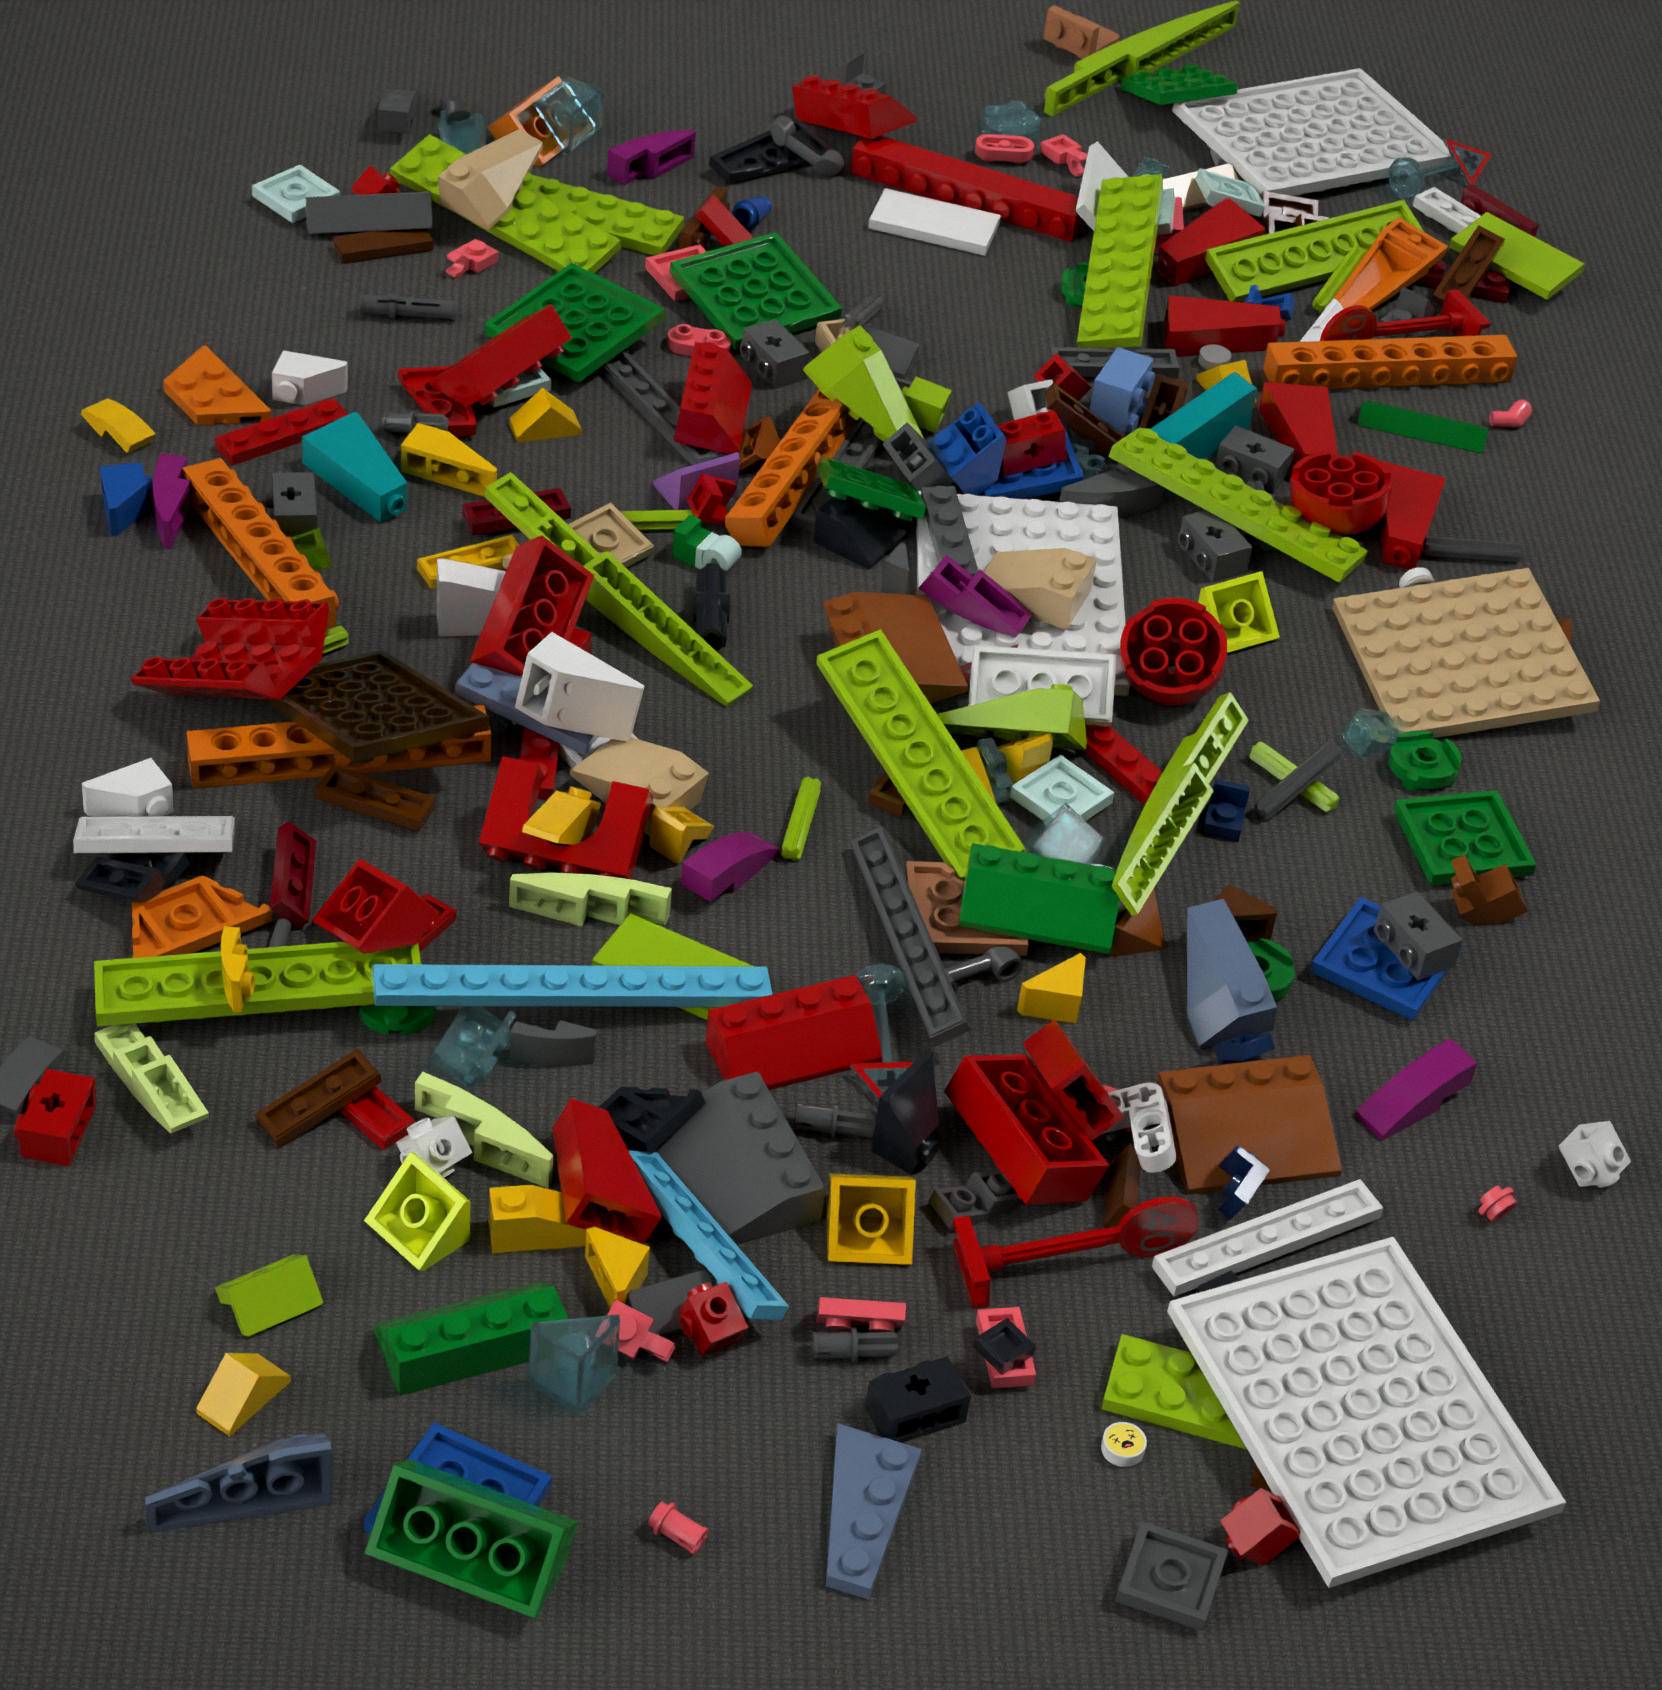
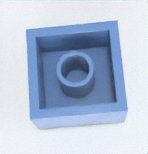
(1122, 389)

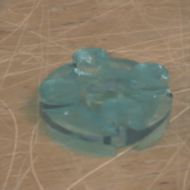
(1011, 120)

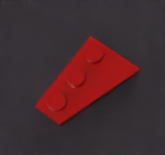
(432, 401)

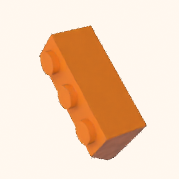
(527, 119)

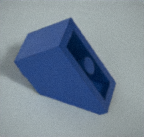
(124, 494)

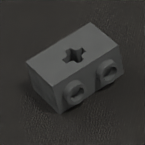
(774, 353)
(1254, 458)
(916, 459)
(292, 502)
(1214, 545)
(1417, 935)

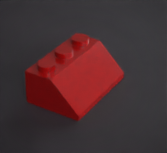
(375, 911)

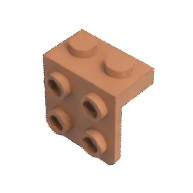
(1076, 33)

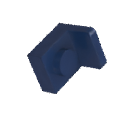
(1226, 810)
(1243, 1048)
(1246, 1177)

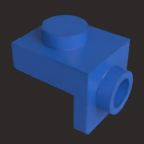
(1285, 301)

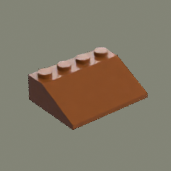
(910, 628)
(1261, 1105)

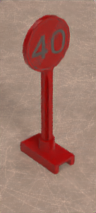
(1361, 324)
(1142, 1232)

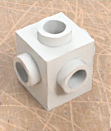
(436, 1142)
(1595, 1154)

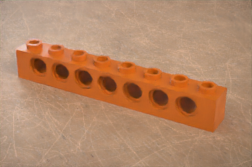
(1392, 362)
(789, 472)
(254, 537)
(292, 753)

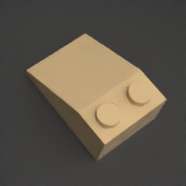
(1045, 581)
(664, 771)

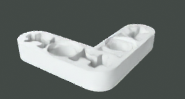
(1143, 1107)

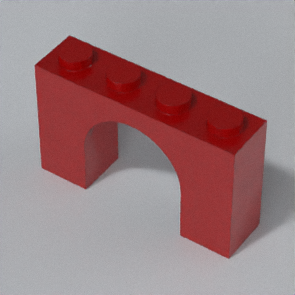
(607, 852)

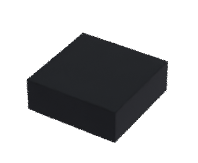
(1004, 1346)

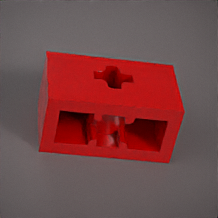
(1033, 443)
(56, 1117)

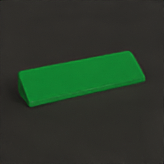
(1422, 426)

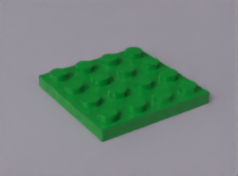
(754, 285)
(595, 313)

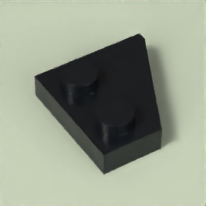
(650, 1115)

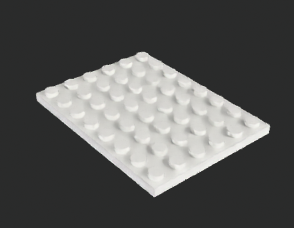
(1312, 132)
(1034, 524)
(1364, 1410)

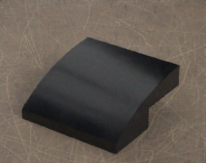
(133, 874)

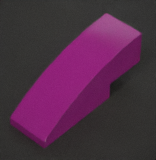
(650, 155)
(171, 497)
(975, 598)
(726, 864)
(1417, 1090)

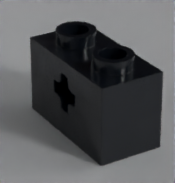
(917, 1400)

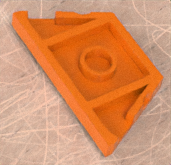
(212, 391)
(191, 918)

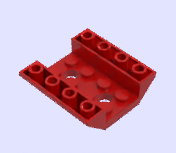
(248, 653)

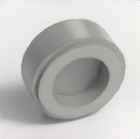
(1213, 356)

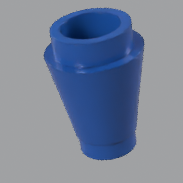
(751, 211)

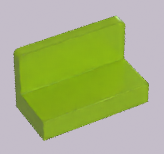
(271, 1294)

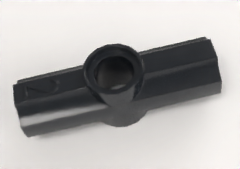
(712, 605)

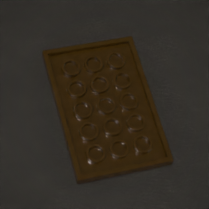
(377, 707)

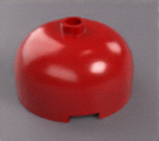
(1341, 491)
(1176, 635)

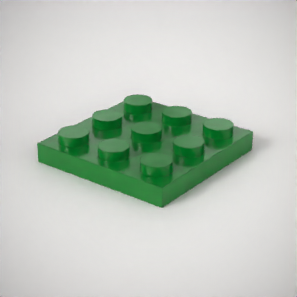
(1178, 85)
(871, 488)
(1459, 825)

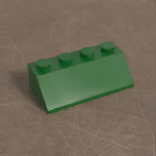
(1039, 898)
(465, 1337)
(471, 1537)

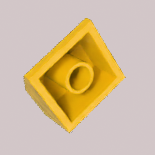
(870, 1218)

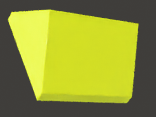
(1242, 609)
(421, 1214)

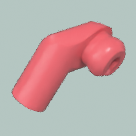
(1514, 417)

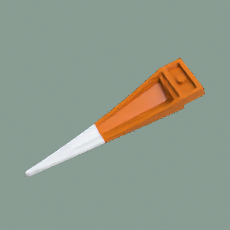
(1393, 261)

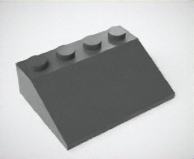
(745, 1162)

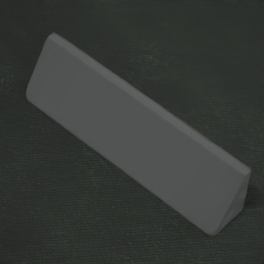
(369, 212)

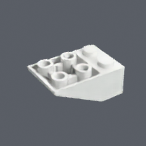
(577, 691)

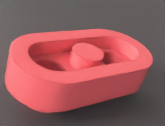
(1004, 148)
(683, 336)

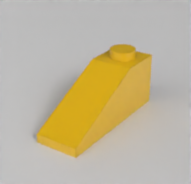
(445, 460)
(565, 817)
(530, 1220)

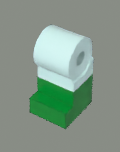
(699, 546)

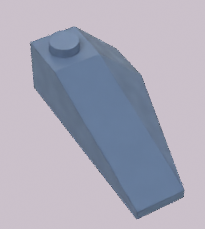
(1223, 978)
(265, 1481)

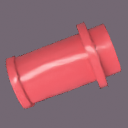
(677, 1527)

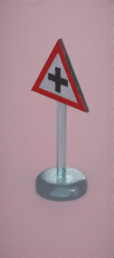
(1408, 177)
(882, 986)

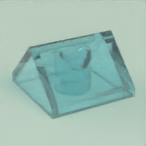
(572, 112)
(1065, 837)
(573, 1359)

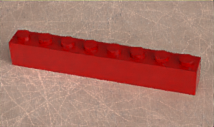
(967, 185)

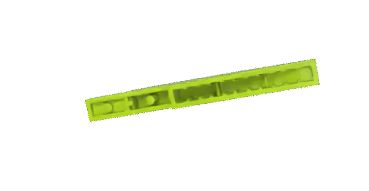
(1140, 52)
(623, 596)
(1176, 802)

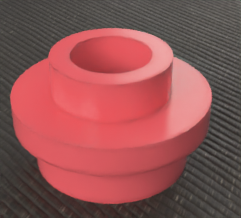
(1497, 1203)

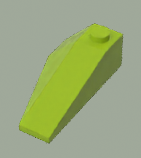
(862, 380)
(1026, 715)

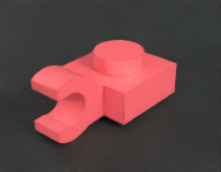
(1065, 150)
(471, 256)
(636, 1334)

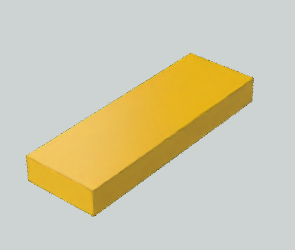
(484, 554)

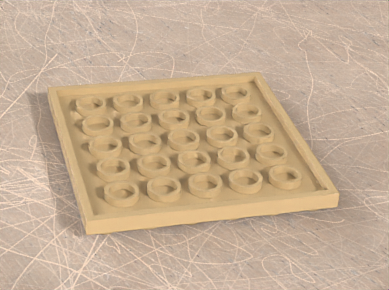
(1465, 654)

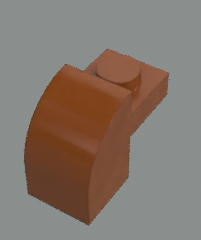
(1486, 897)

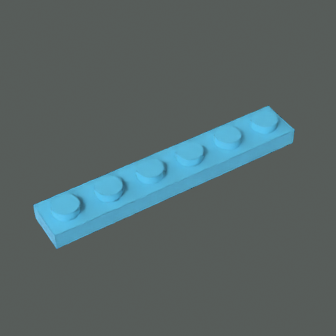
(708, 1240)

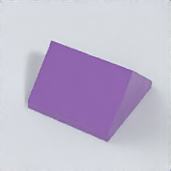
(678, 484)

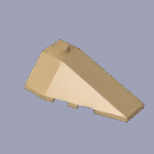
(488, 178)

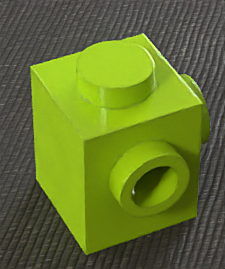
(927, 403)

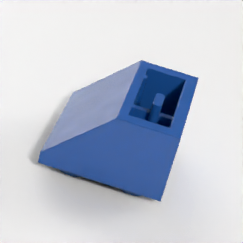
(971, 450)

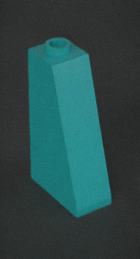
(1210, 417)
(356, 466)

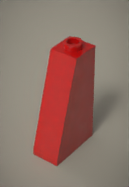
(1184, 253)
(1234, 325)
(1299, 417)
(1409, 514)
(1072, 1080)
(599, 1175)

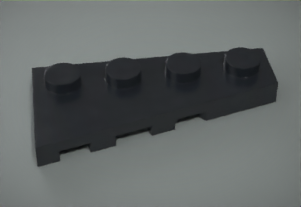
(764, 157)

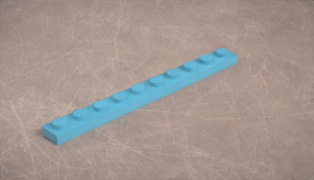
(567, 985)

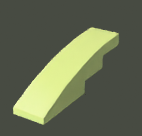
(579, 896)
(151, 1076)
(495, 1136)

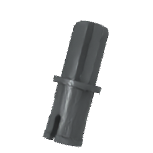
(407, 421)
(834, 1121)
(853, 1345)

